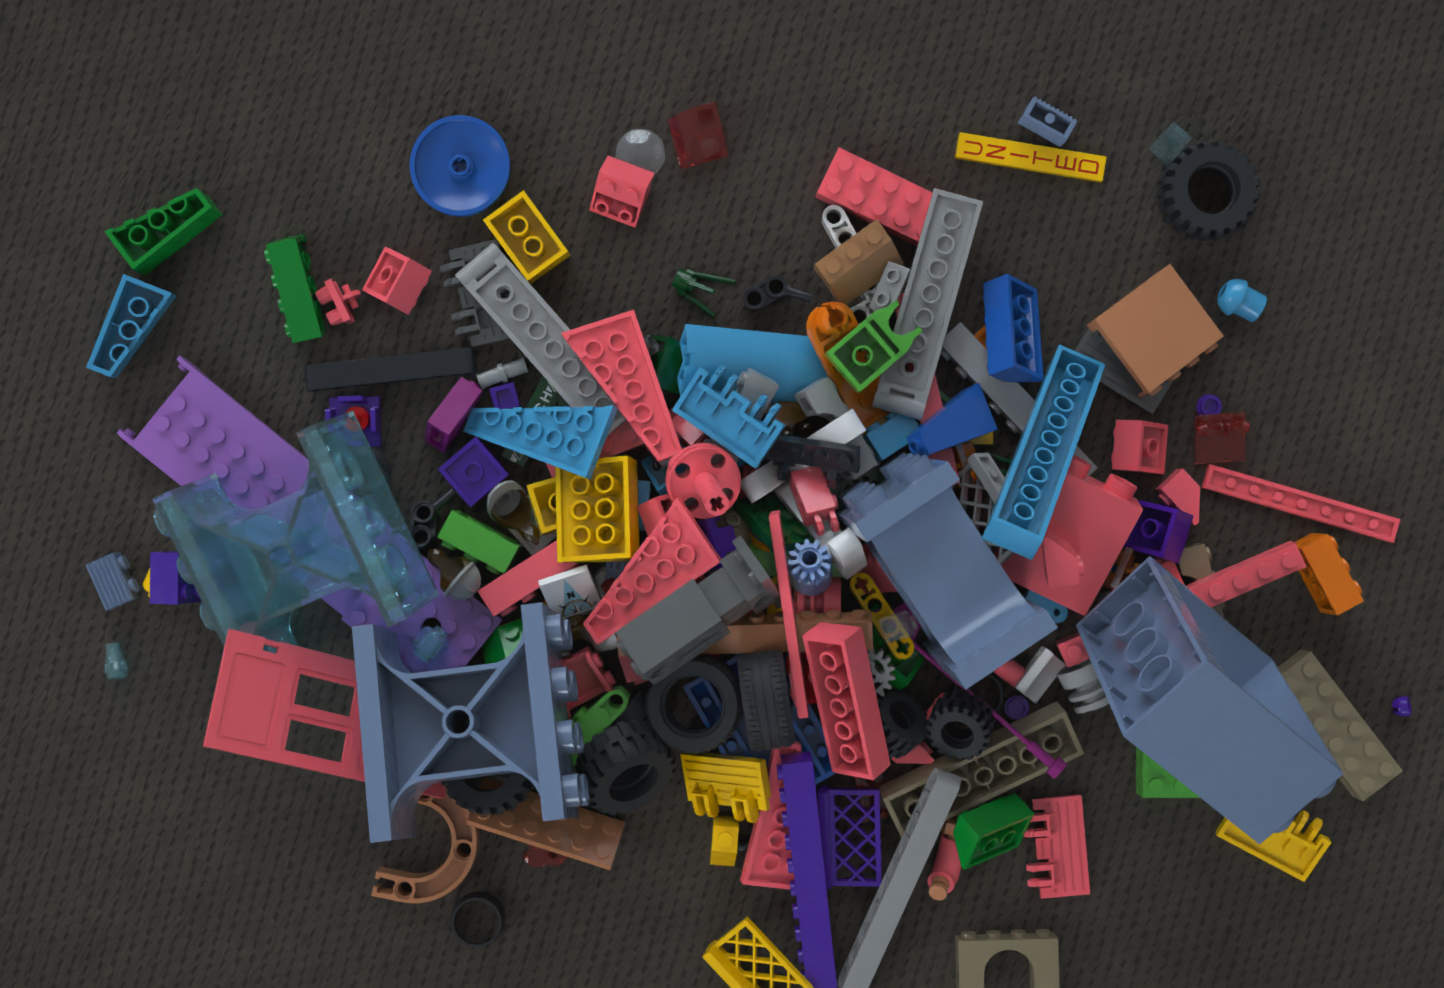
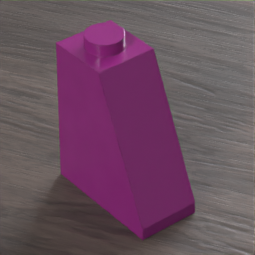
(452, 414)

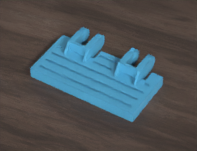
(726, 416)

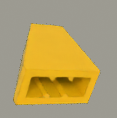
(724, 840)

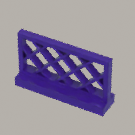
(828, 833)

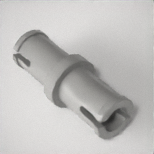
(502, 373)

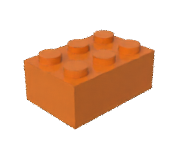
(1327, 574)

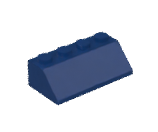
(1012, 330)

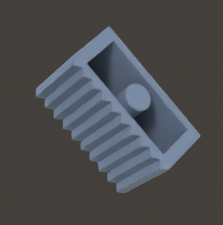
(1047, 121)
(113, 580)

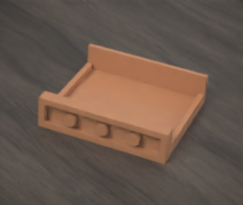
(1158, 330)

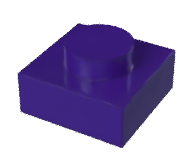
(505, 396)

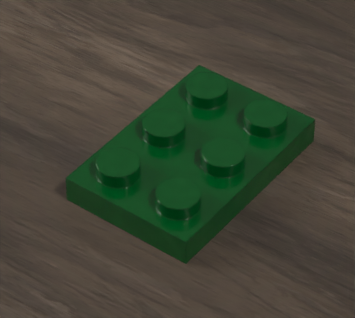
(757, 518)

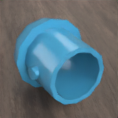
(1241, 300)

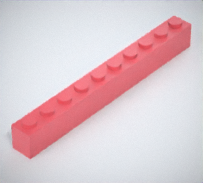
(1217, 588)

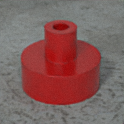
(362, 416)

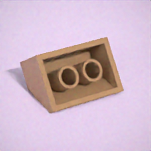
(857, 263)

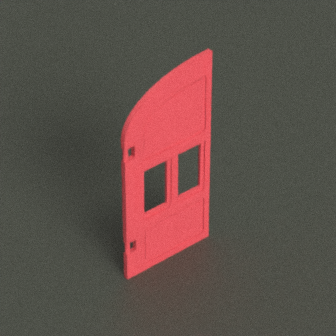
(257, 704)

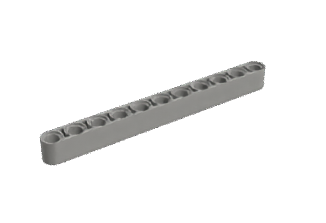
(900, 879)

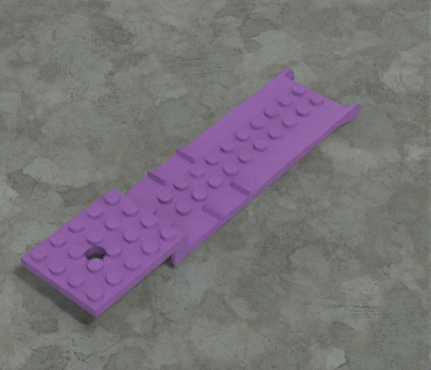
(209, 432)

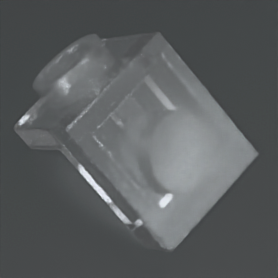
(897, 626)

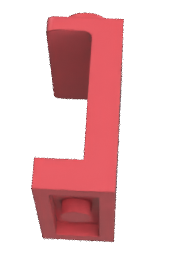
(590, 676)

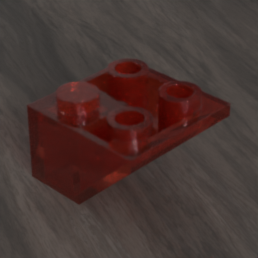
(698, 135)

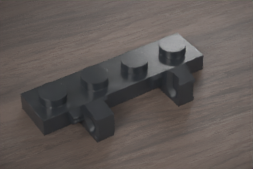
(830, 456)

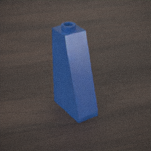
(955, 423)

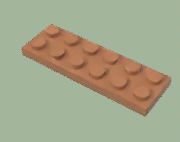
(587, 838)

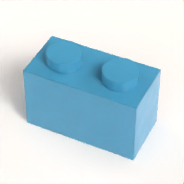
(889, 436)

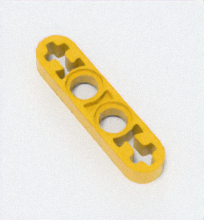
(884, 612)

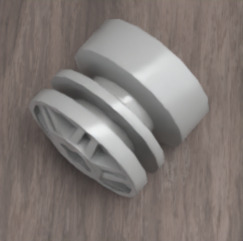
(1089, 691)

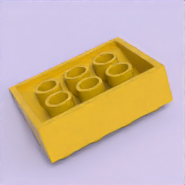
(598, 514)

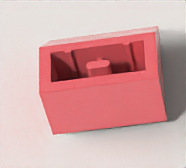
(621, 191)

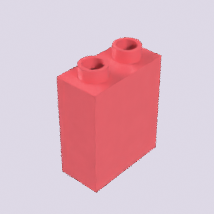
(1095, 522)

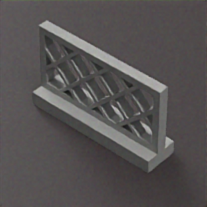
(988, 479)

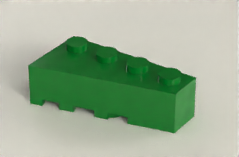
(164, 230)
(295, 288)

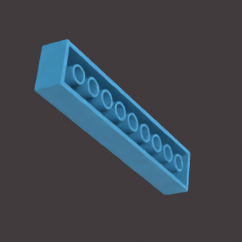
(1044, 453)

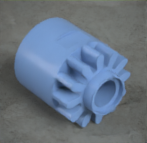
(810, 568)

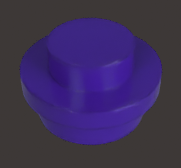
(1208, 405)
(1016, 707)

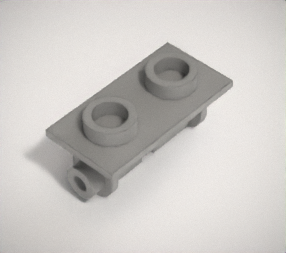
(889, 286)

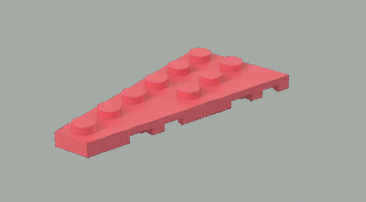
(623, 368)
(663, 563)
(766, 853)

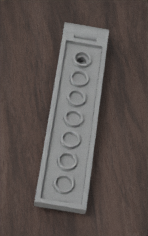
(929, 301)
(532, 328)

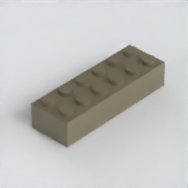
(1347, 736)

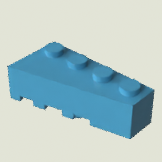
(128, 323)

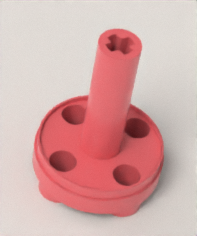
(704, 480)

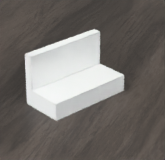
(1039, 674)

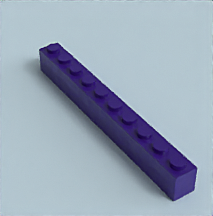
(808, 868)

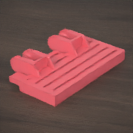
(1062, 847)

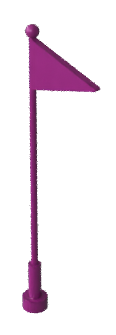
(1054, 766)

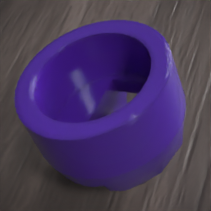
(1402, 706)

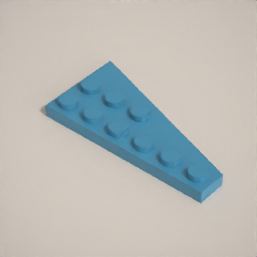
(555, 435)

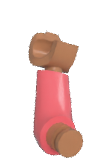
(946, 864)

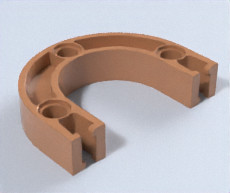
(450, 874)

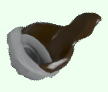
(512, 509)
(457, 575)

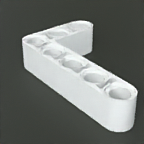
(834, 231)
(766, 478)
(843, 546)

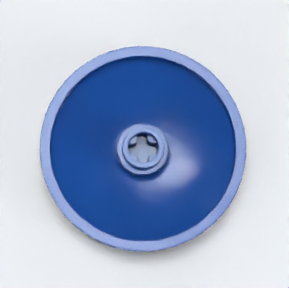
(460, 166)

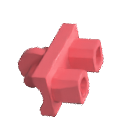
(332, 292)

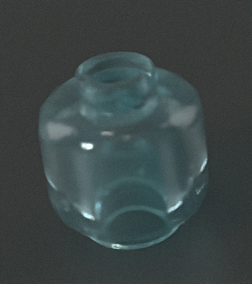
(430, 644)

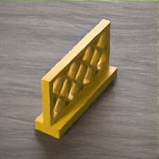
(728, 964)

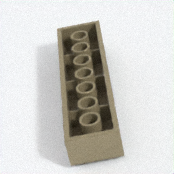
(995, 771)

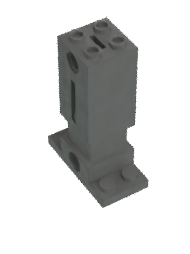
(697, 615)

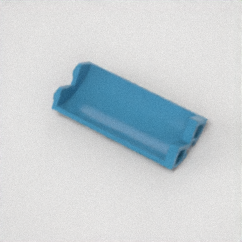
(779, 356)

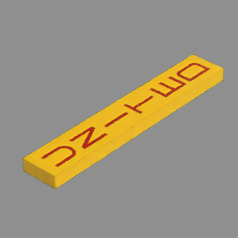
(1030, 157)

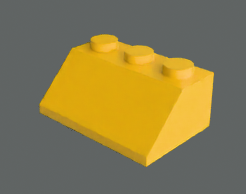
(543, 504)

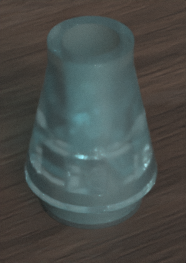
(115, 662)

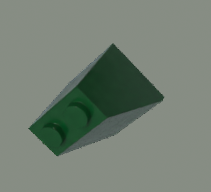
(667, 363)

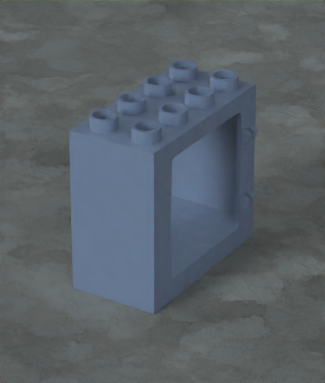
(1206, 702)

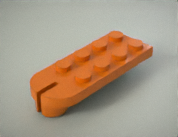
(823, 338)

